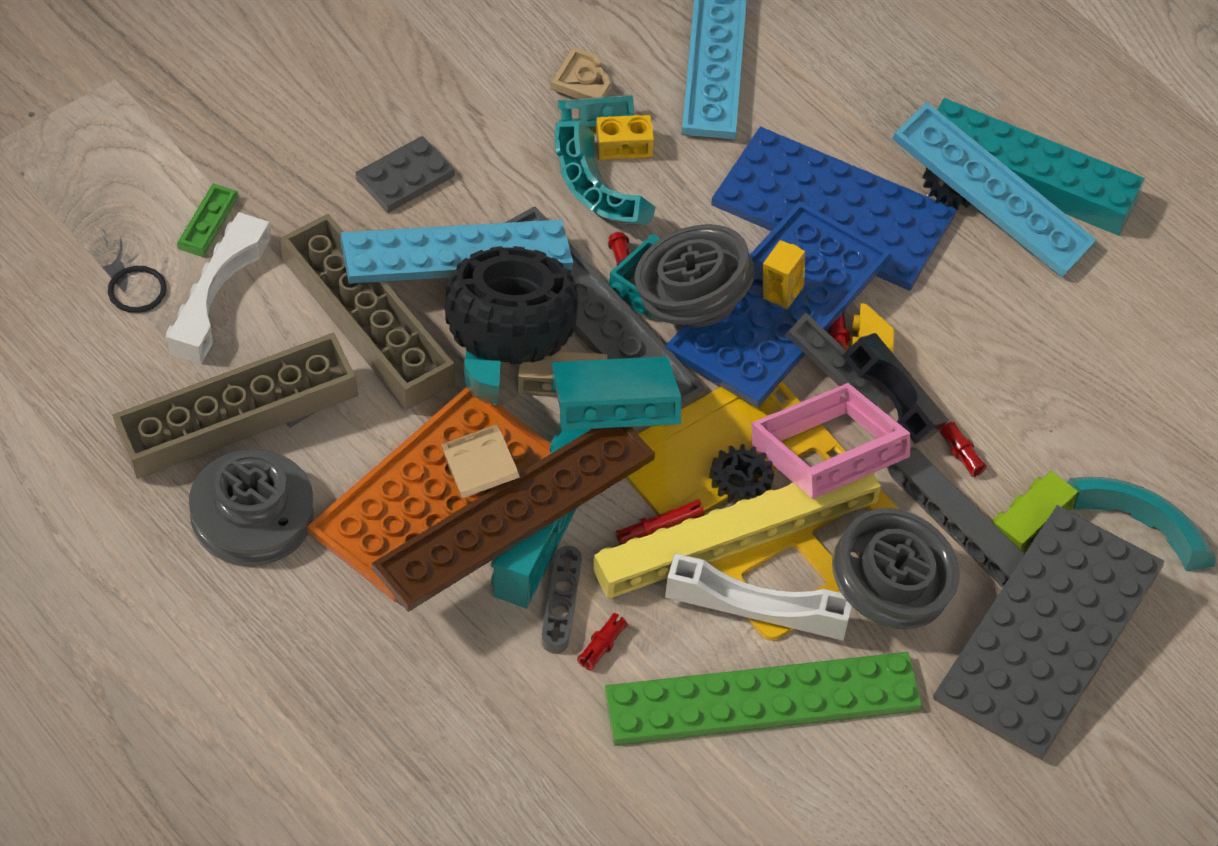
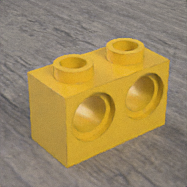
(624, 137)
(783, 274)

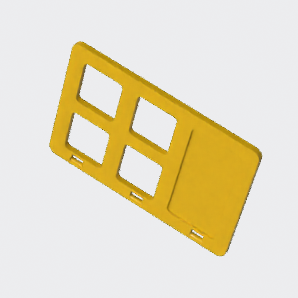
(683, 471)

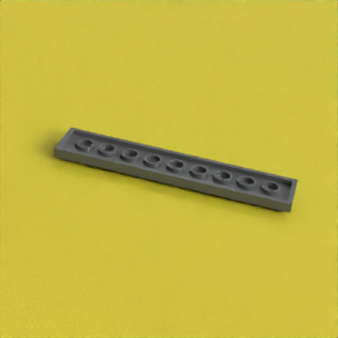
(612, 325)

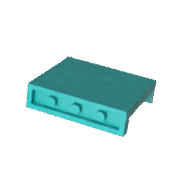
(616, 393)

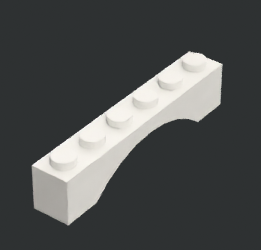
(242, 245)
(810, 611)

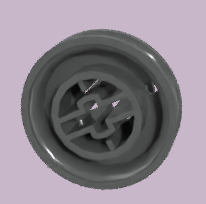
(691, 275)
(244, 505)
(901, 569)

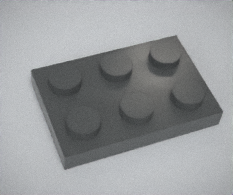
(405, 174)

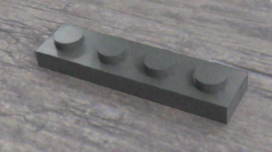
(828, 357)

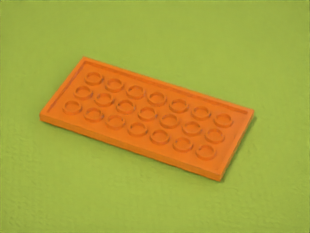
(415, 485)

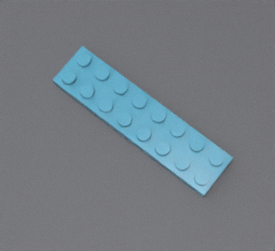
(714, 68)
(994, 189)
(438, 250)

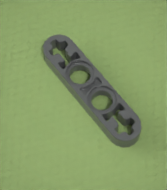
(561, 599)

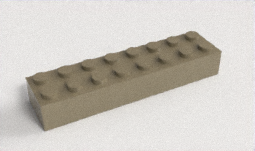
(368, 315)
(235, 405)

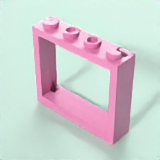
(889, 447)

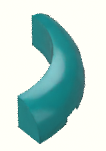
(580, 172)
(482, 378)
(1150, 510)

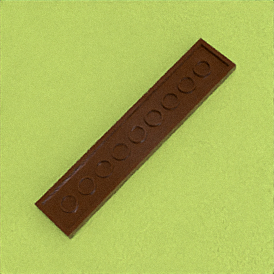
(510, 513)

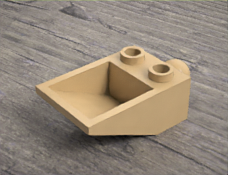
(479, 461)

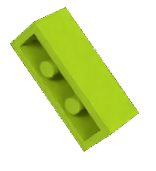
(1031, 511)

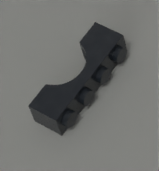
(877, 364)

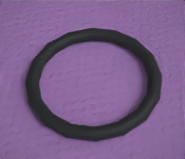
(137, 309)

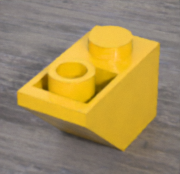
(870, 322)

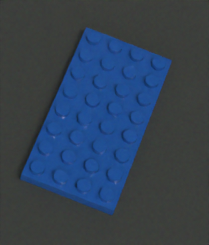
(781, 172)
(750, 346)

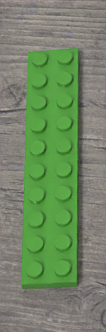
(761, 698)

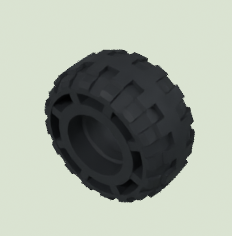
(511, 304)

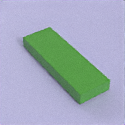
(207, 220)

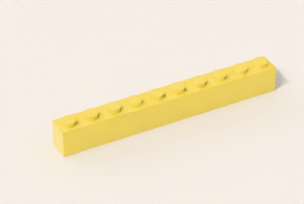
(726, 532)

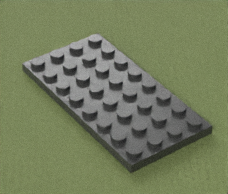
(1048, 631)

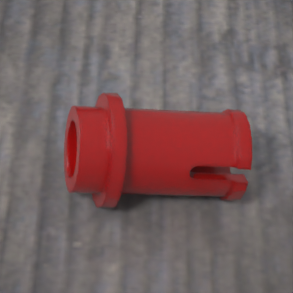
(619, 244)

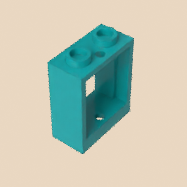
(621, 275)

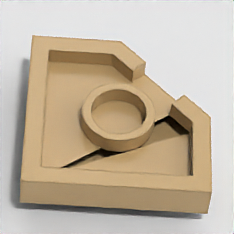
(581, 76)

